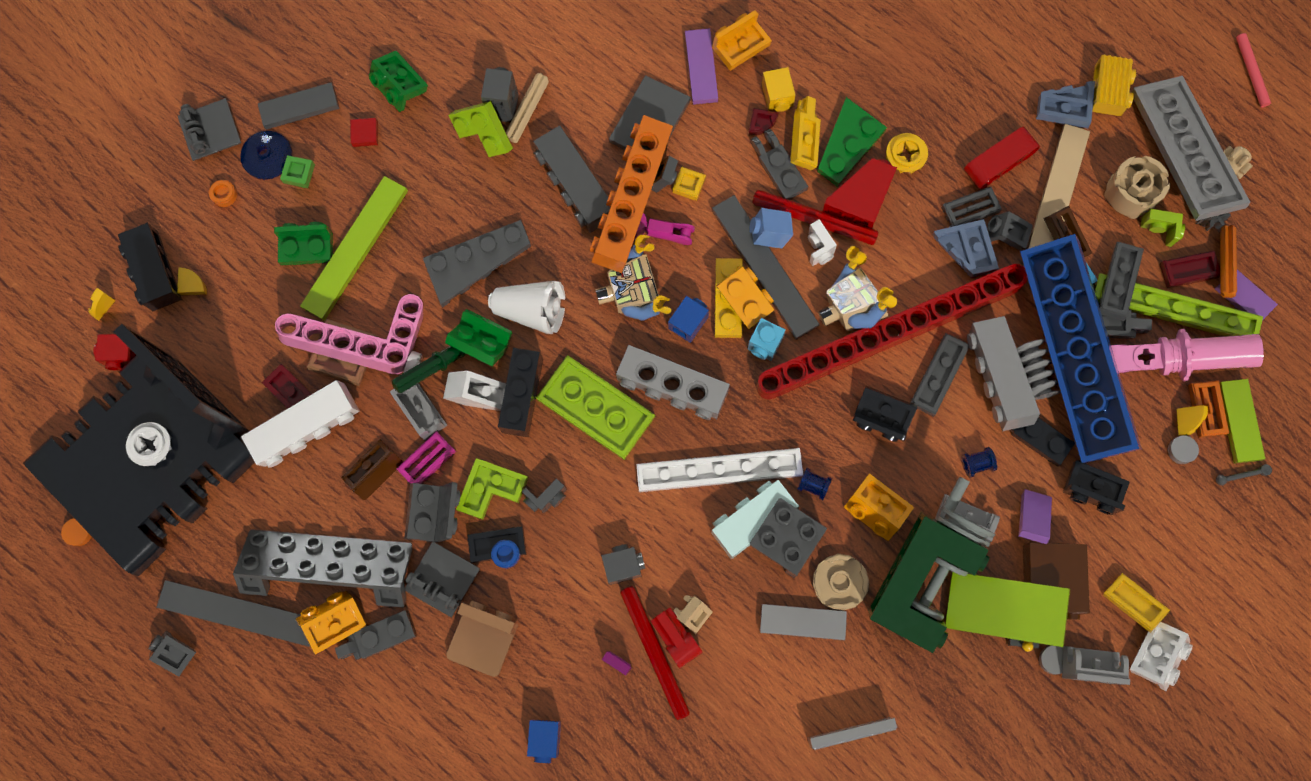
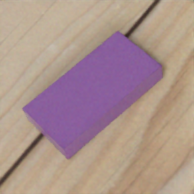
(1250, 297)
(1035, 516)

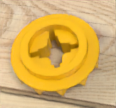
(913, 145)

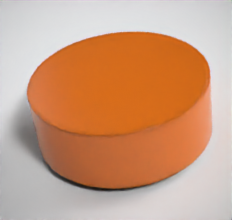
(223, 193)
(74, 533)

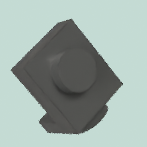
(665, 175)
(550, 497)

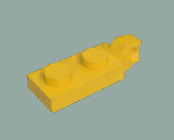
(805, 134)

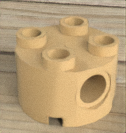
(1137, 186)

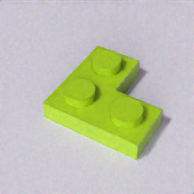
(484, 121)
(487, 481)

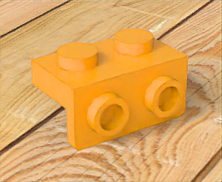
(740, 40)
(745, 296)

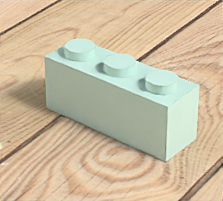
(738, 530)

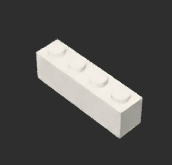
(300, 424)

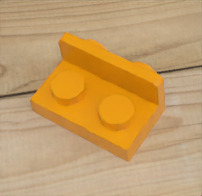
(878, 507)
(330, 621)

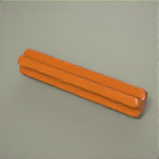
(1228, 261)

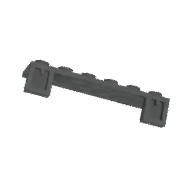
(323, 561)

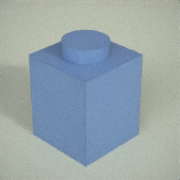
(771, 228)

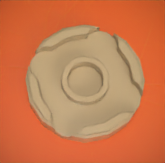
(840, 582)

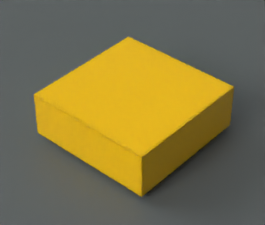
(689, 183)

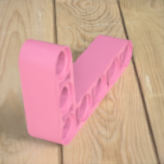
(357, 341)

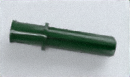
(425, 369)

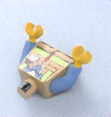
(634, 287)
(855, 298)

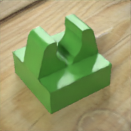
(297, 171)

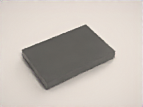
(654, 101)

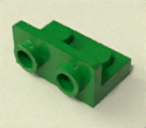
(396, 79)
(304, 243)
(479, 338)

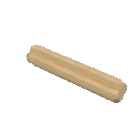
(527, 107)

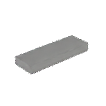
(803, 622)
(852, 733)

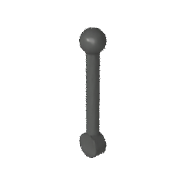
(1264, 470)

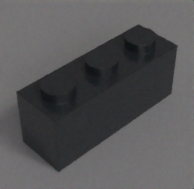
(148, 267)
(520, 392)

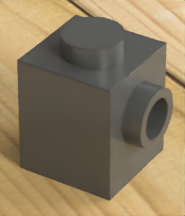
(622, 564)

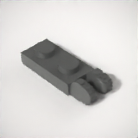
(779, 167)

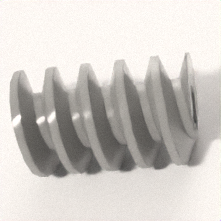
(1035, 369)

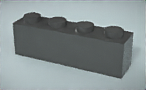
(572, 176)

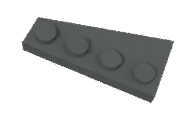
(468, 262)

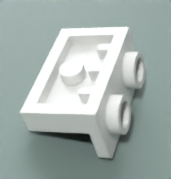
(1161, 655)

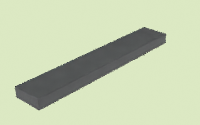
(766, 268)
(231, 612)

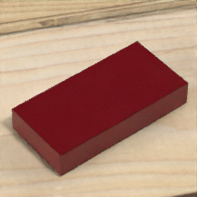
(1190, 269)

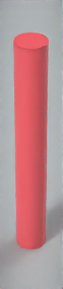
(1253, 70)

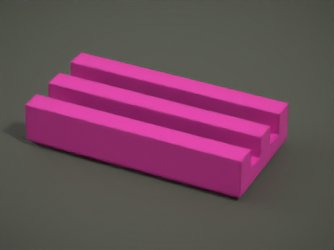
(419, 452)

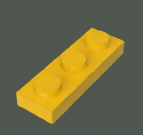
(726, 320)

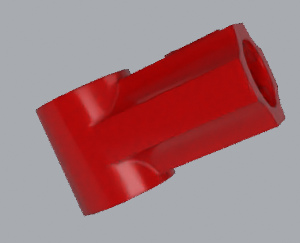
(679, 642)

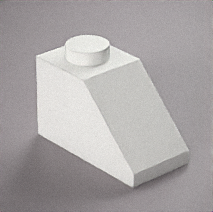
(474, 390)

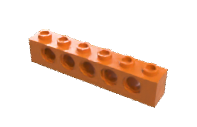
(655, 136)

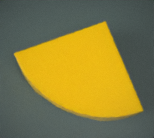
(190, 283)
(100, 304)
(1190, 419)

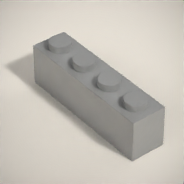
(1003, 374)

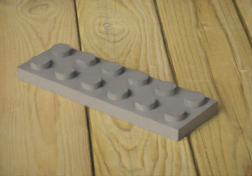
(1190, 148)

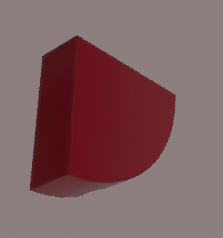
(762, 121)

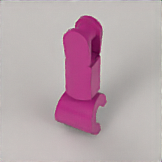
(664, 230)

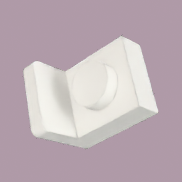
(821, 239)

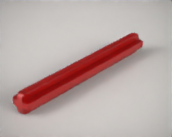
(811, 215)
(655, 653)

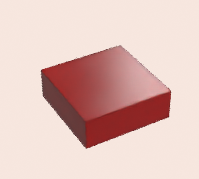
(364, 132)

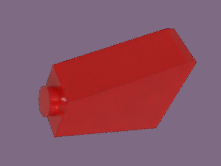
(862, 194)

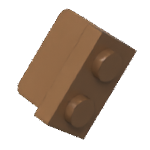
(482, 639)

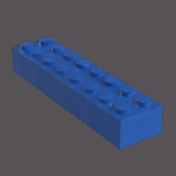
(1080, 349)

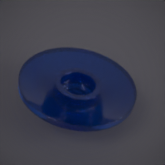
(272, 162)

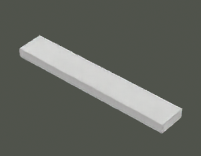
(719, 470)

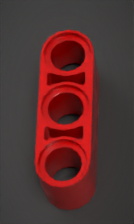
(1001, 158)

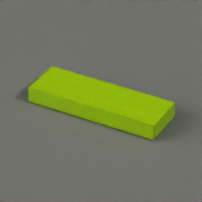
(1241, 421)

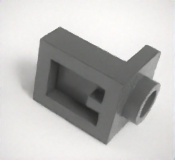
(1010, 230)
(170, 653)

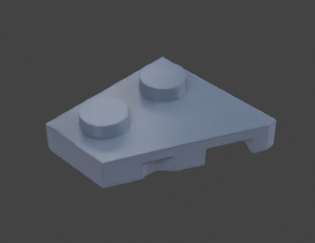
(1067, 105)
(969, 247)

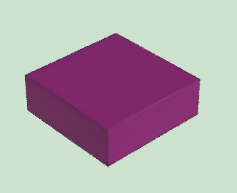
(617, 663)

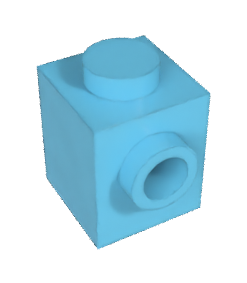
(766, 340)

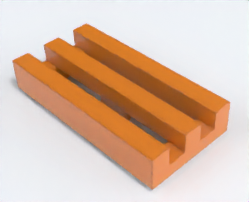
(1218, 405)

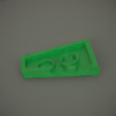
(849, 142)

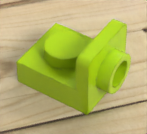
(1164, 221)

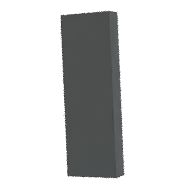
(298, 106)
(1120, 281)
(939, 374)

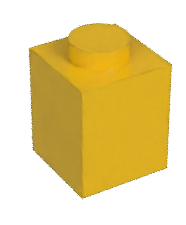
(778, 89)

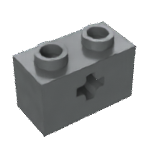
(502, 91)

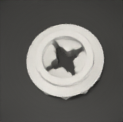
(136, 445)

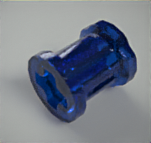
(979, 462)
(814, 483)

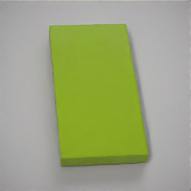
(595, 407)
(1008, 609)

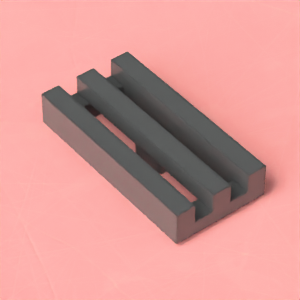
(951, 216)

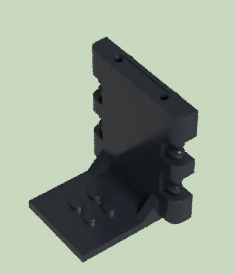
(123, 499)

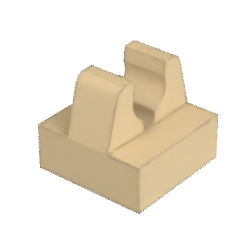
(694, 614)

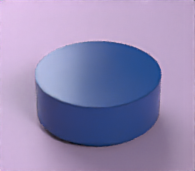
(505, 554)

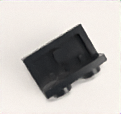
(884, 414)
(1096, 487)

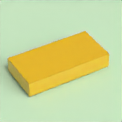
(1136, 602)

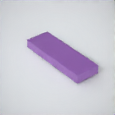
(701, 66)

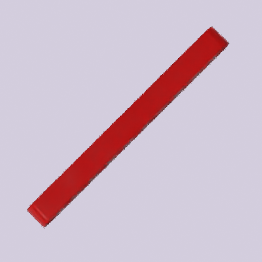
(901, 322)

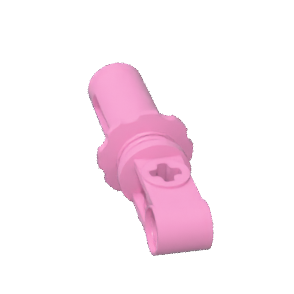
(1188, 354)

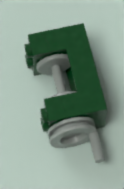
(950, 542)

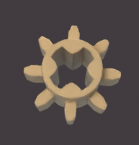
(1239, 160)

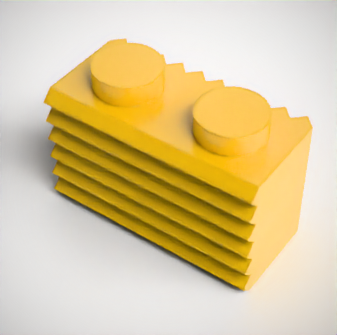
(1112, 85)

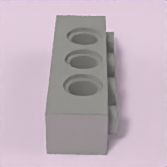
(637, 360)

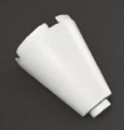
(530, 305)

